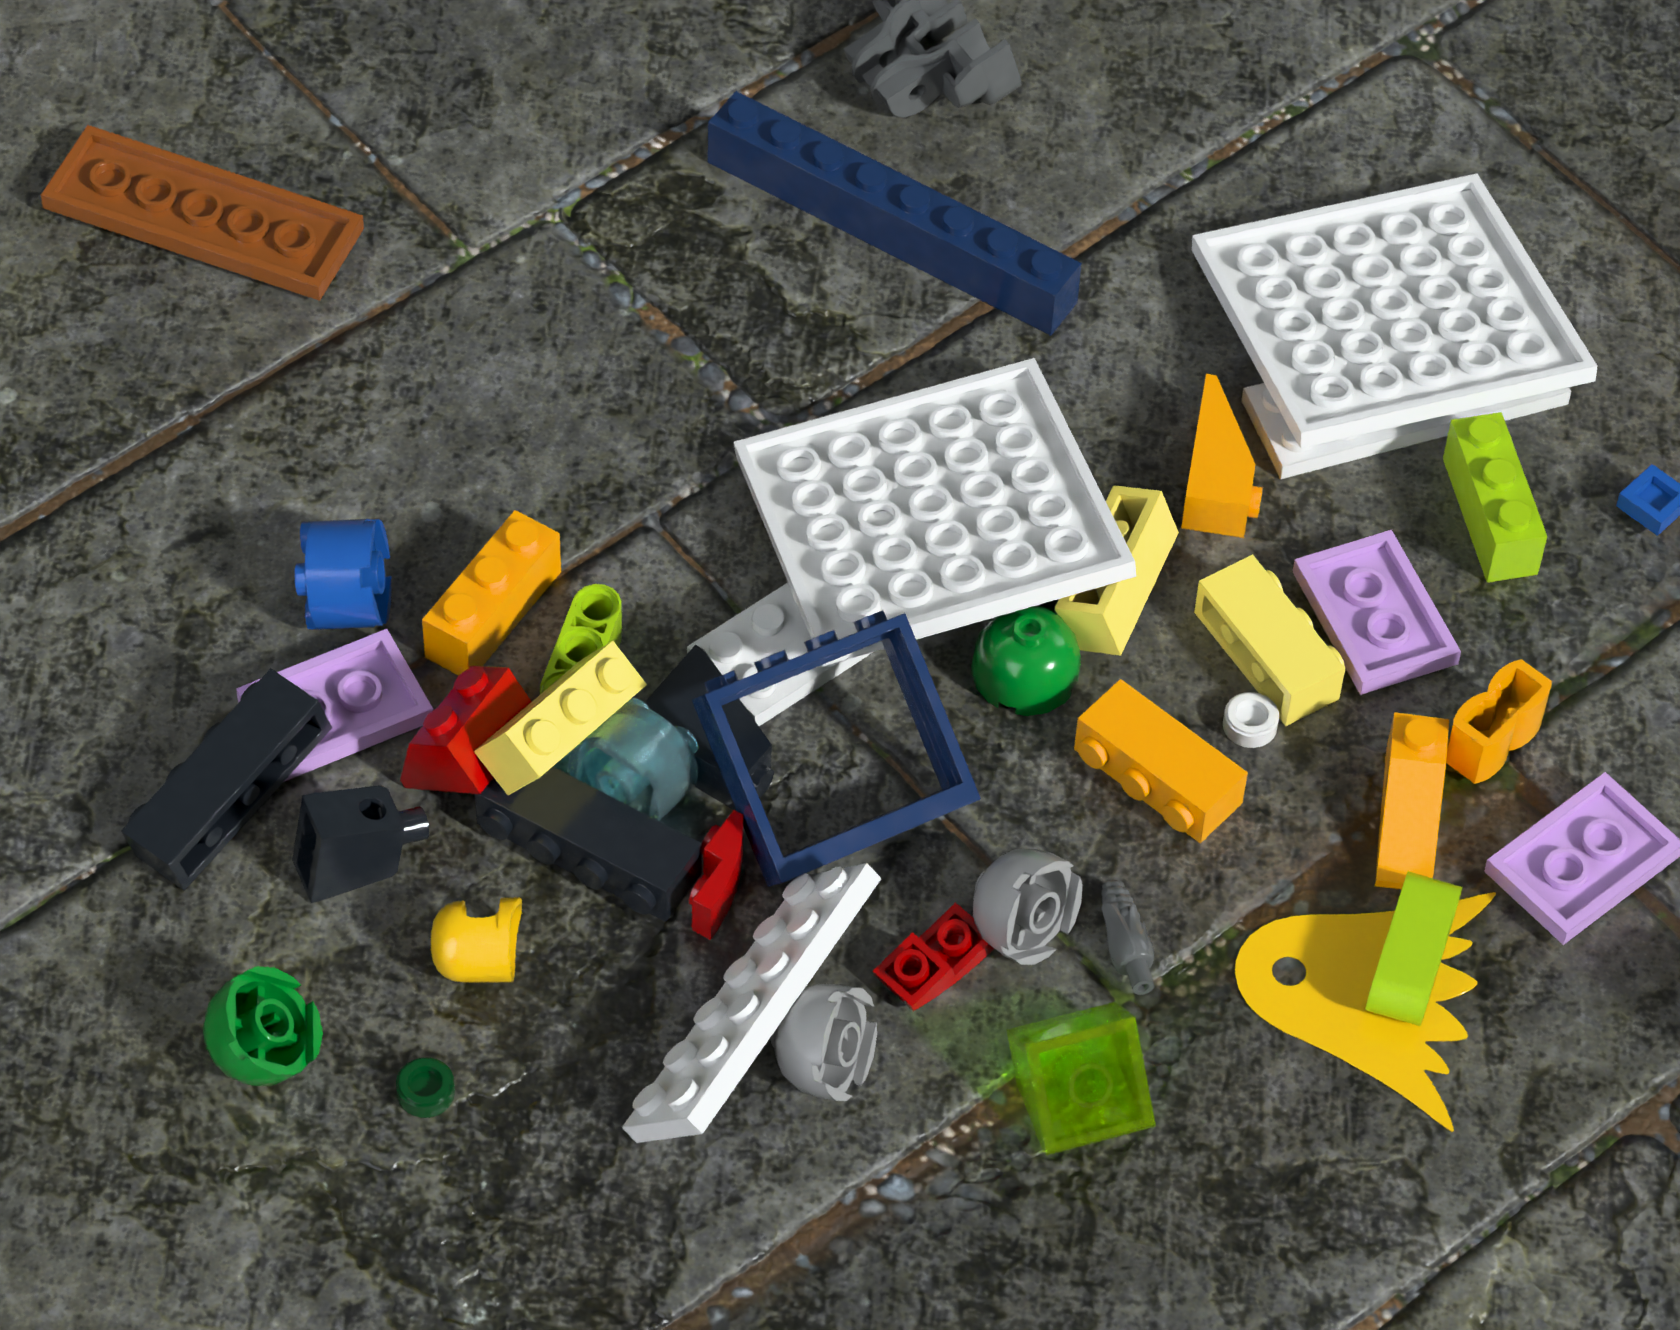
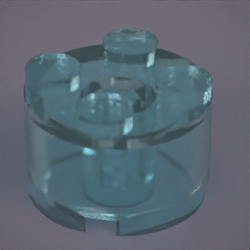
(638, 760)

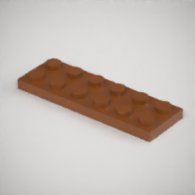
(203, 212)

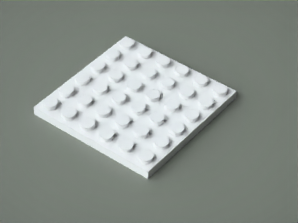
(1391, 310)
(934, 507)

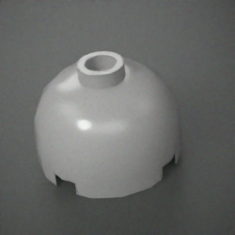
(1025, 903)
(826, 1040)

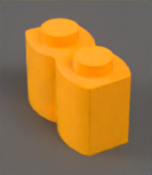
(1498, 721)

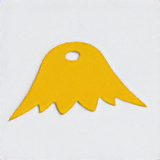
(1332, 998)

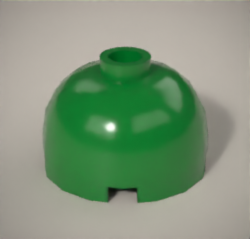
(1026, 661)
(262, 1028)

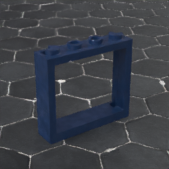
(924, 706)

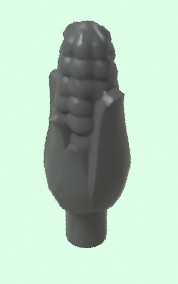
(1127, 937)

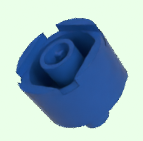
(344, 574)

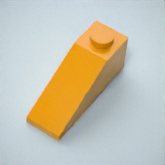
(1220, 470)
(1411, 798)

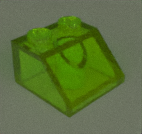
(1082, 1077)

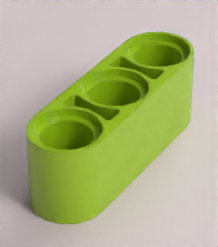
(583, 633)
(1413, 948)

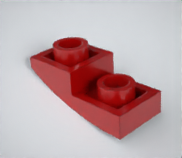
(721, 875)
(935, 960)

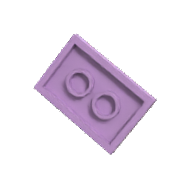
(1376, 612)
(364, 694)
(1583, 858)

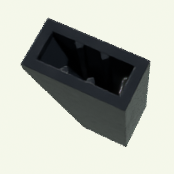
(675, 704)

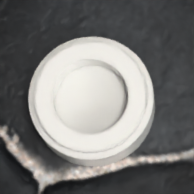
(1250, 719)

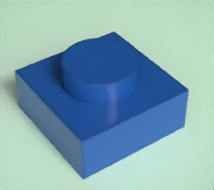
(1651, 499)

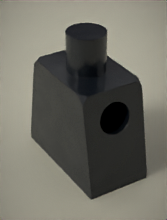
(352, 839)

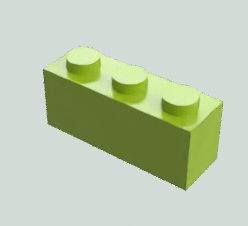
(1494, 497)

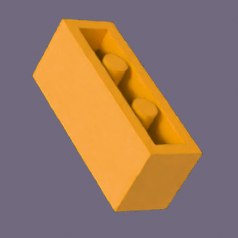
(492, 594)
(1160, 761)

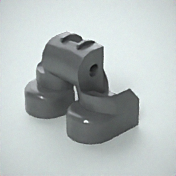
(912, 77)

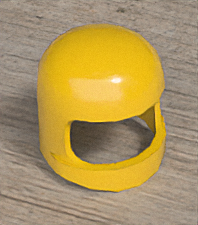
(473, 947)

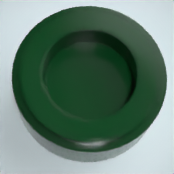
(425, 1087)

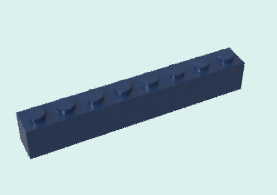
(894, 213)

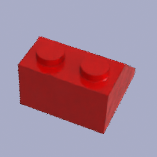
(475, 709)

